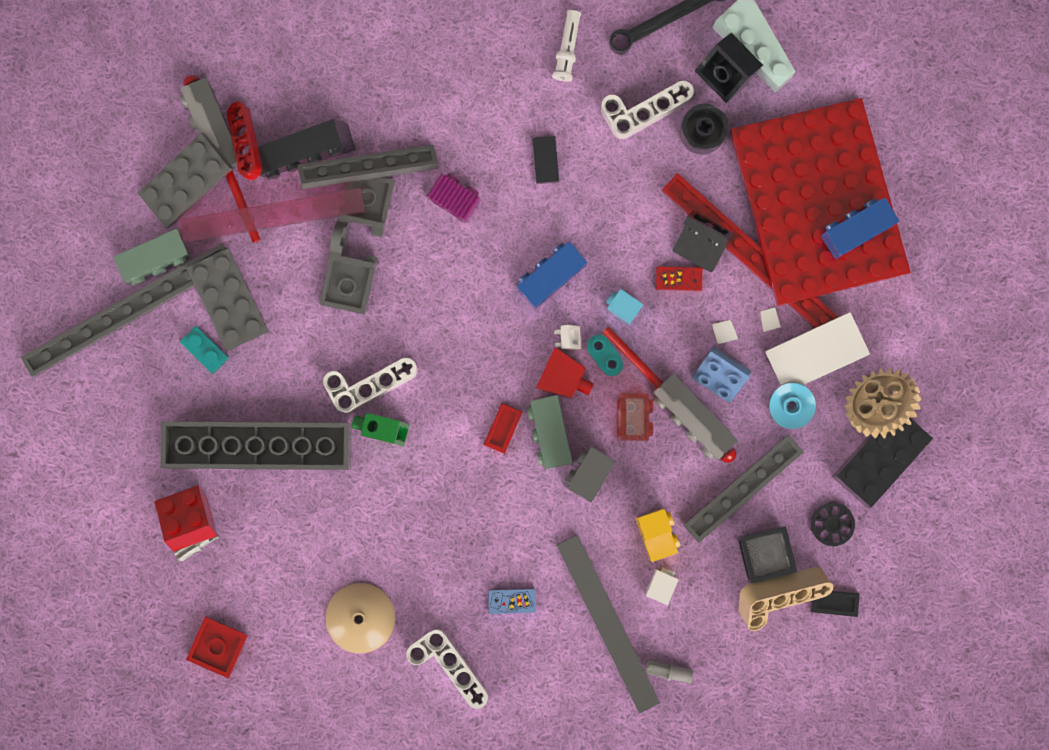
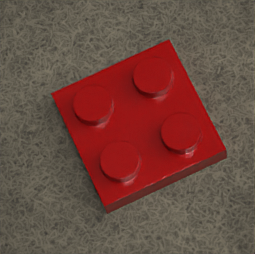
(217, 647)

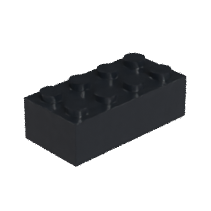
(881, 462)

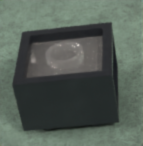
(767, 554)

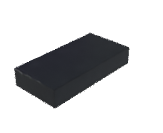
(545, 160)
(837, 604)

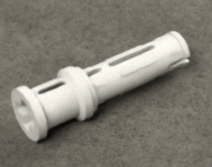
(565, 56)

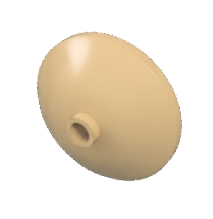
(374, 608)

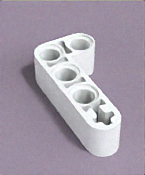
(648, 106)
(373, 380)
(451, 670)

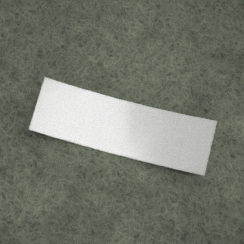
(725, 331)

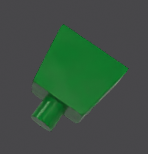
(388, 429)

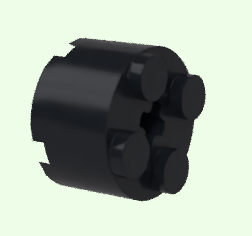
(711, 119)

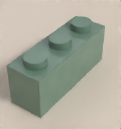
(152, 257)
(549, 432)

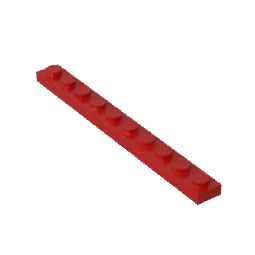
(741, 246)

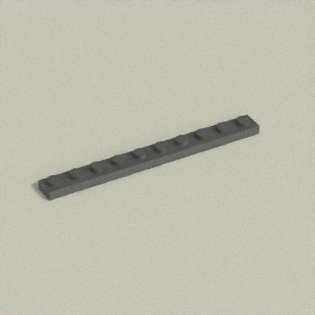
(113, 318)

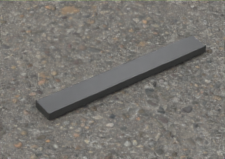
(608, 624)

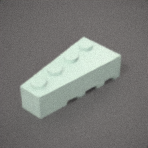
(752, 29)

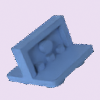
(721, 374)

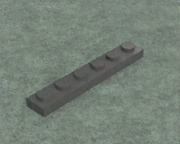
(367, 166)
(743, 488)

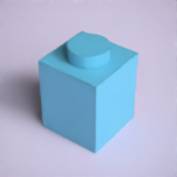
(623, 306)

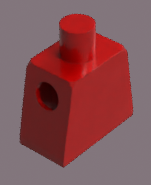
(563, 376)

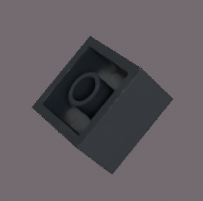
(728, 67)

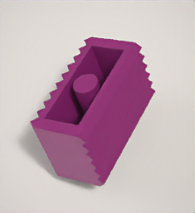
(453, 197)

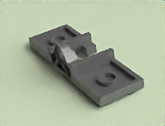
(350, 279)

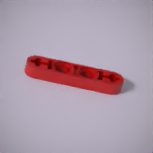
(240, 142)

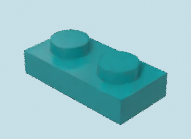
(204, 350)

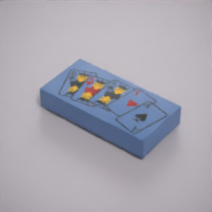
(512, 601)

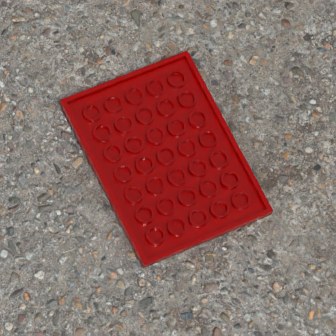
(799, 180)

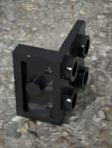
(702, 241)

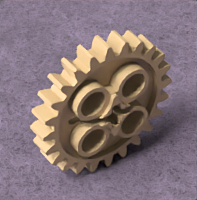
(883, 402)

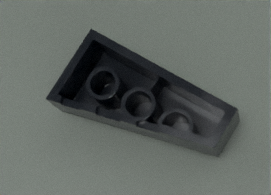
(306, 146)

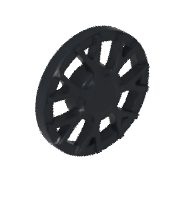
(832, 524)

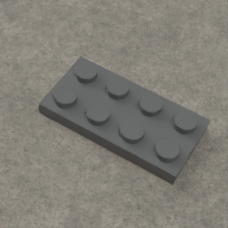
(185, 180)
(227, 299)

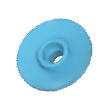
(804, 406)

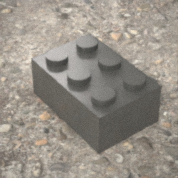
(590, 474)

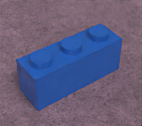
(859, 227)
(551, 274)

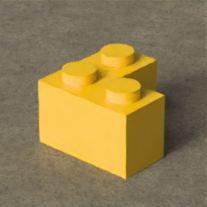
(657, 535)

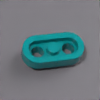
(604, 355)

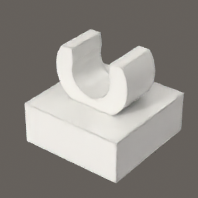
(569, 337)

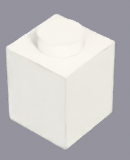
(662, 585)

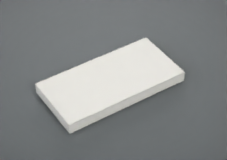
(818, 351)

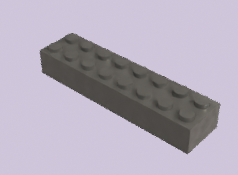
(255, 445)

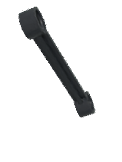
(657, 23)

